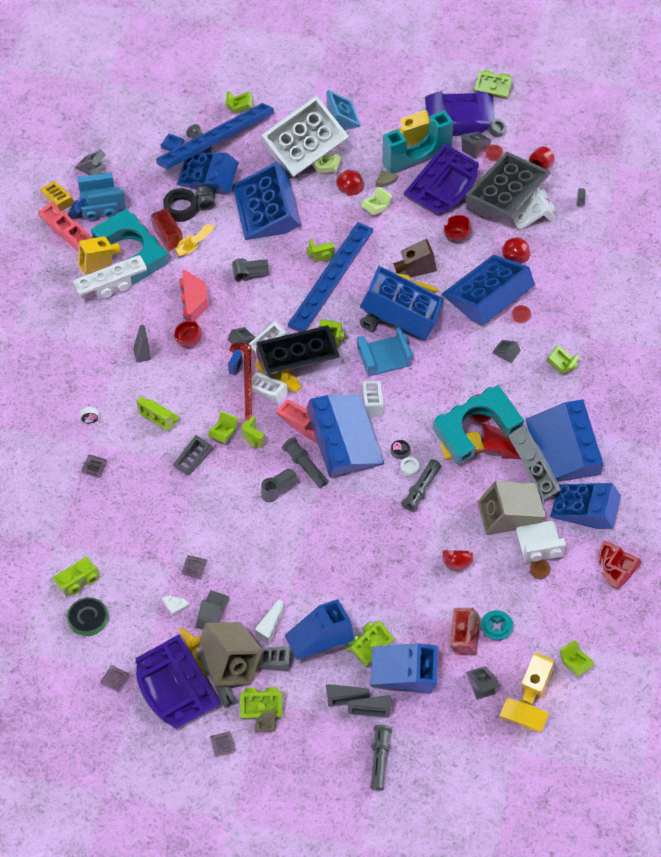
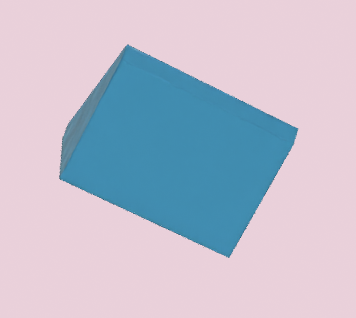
(342, 110)
(107, 196)

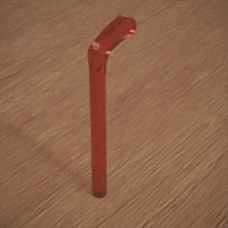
(246, 349)

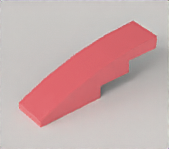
(63, 225)
(297, 418)

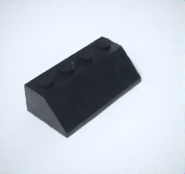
(296, 350)

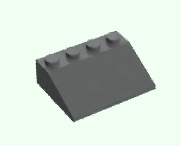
(505, 187)

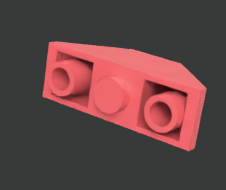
(194, 295)

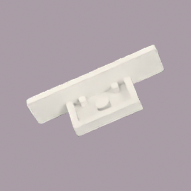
(110, 279)

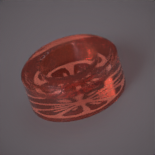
(494, 152)
(521, 314)

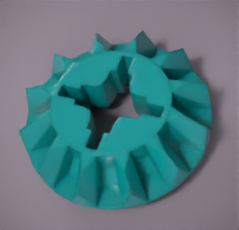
(497, 617)

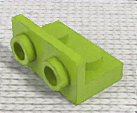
(494, 84)
(156, 413)
(76, 576)
(372, 635)
(256, 702)

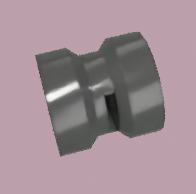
(205, 198)

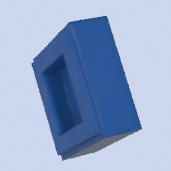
(171, 142)
(76, 207)
(235, 362)

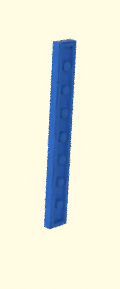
(214, 136)
(330, 277)

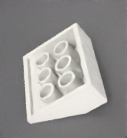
(303, 137)

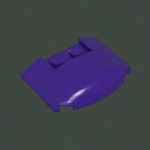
(467, 110)
(444, 180)
(174, 683)

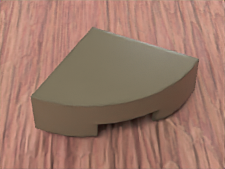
(385, 178)
(266, 722)

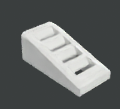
(273, 328)
(278, 393)
(372, 407)
(267, 627)

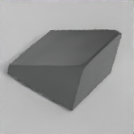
(240, 335)
(507, 350)

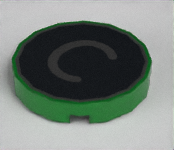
(87, 616)

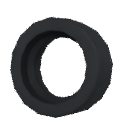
(177, 194)

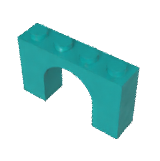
(398, 156)
(126, 226)
(491, 403)

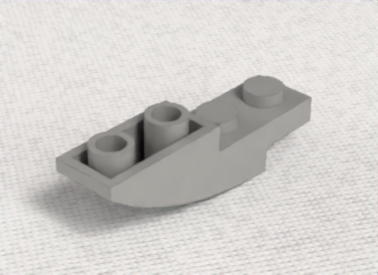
(534, 462)

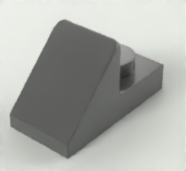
(473, 143)
(92, 163)
(212, 609)
(482, 682)

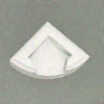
(175, 604)

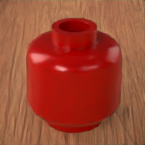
(542, 157)

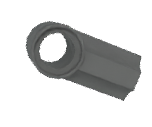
(245, 269)
(278, 485)

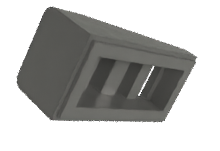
(141, 345)
(207, 448)
(275, 665)
(340, 695)
(373, 706)

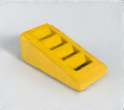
(62, 204)

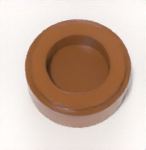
(540, 569)

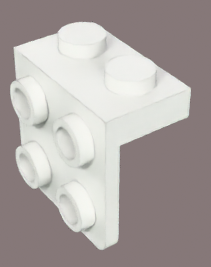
(533, 209)
(540, 542)

